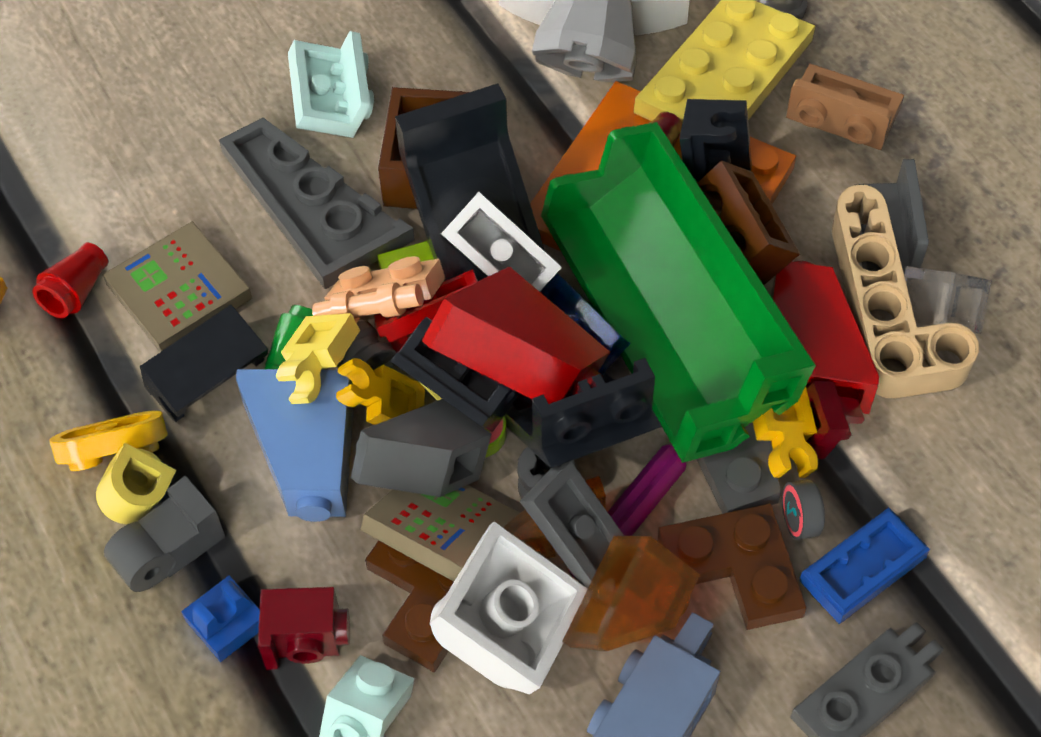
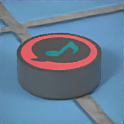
(803, 509)

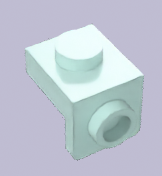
(365, 700)

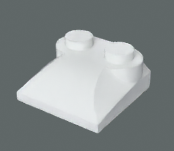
(507, 611)

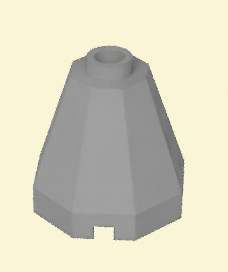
(588, 38)

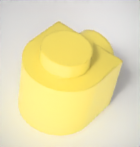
(132, 484)

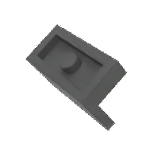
(906, 217)

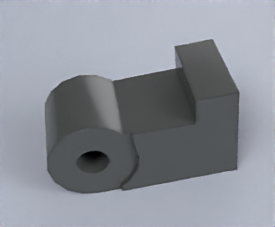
(164, 538)

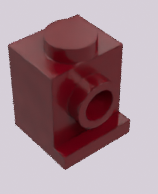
(301, 625)

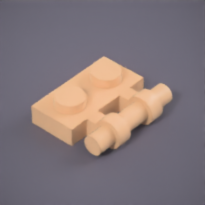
(383, 291)

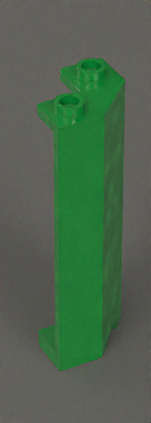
(677, 291)

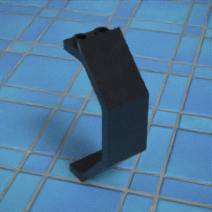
(450, 157)

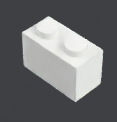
(496, 243)

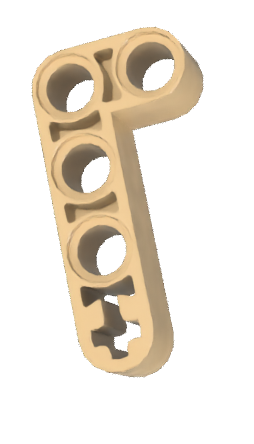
(888, 291)

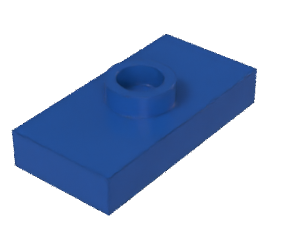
(864, 565)

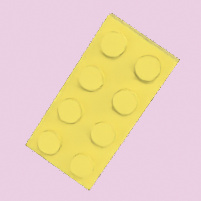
(730, 56)

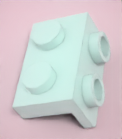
(330, 86)

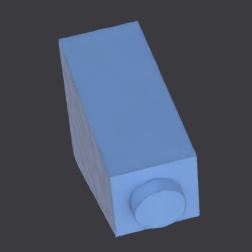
(302, 443)

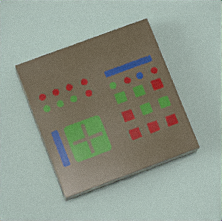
(176, 285)
(435, 529)

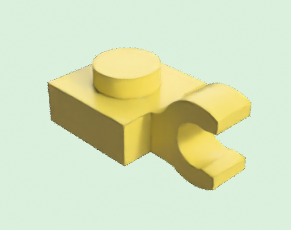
(315, 346)

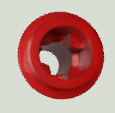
(67, 284)

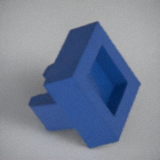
(223, 618)

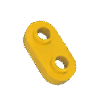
(87, 444)

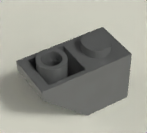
(422, 451)

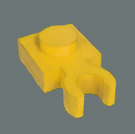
(381, 390)
(788, 438)

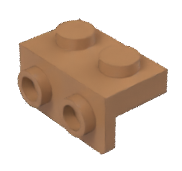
(844, 106)

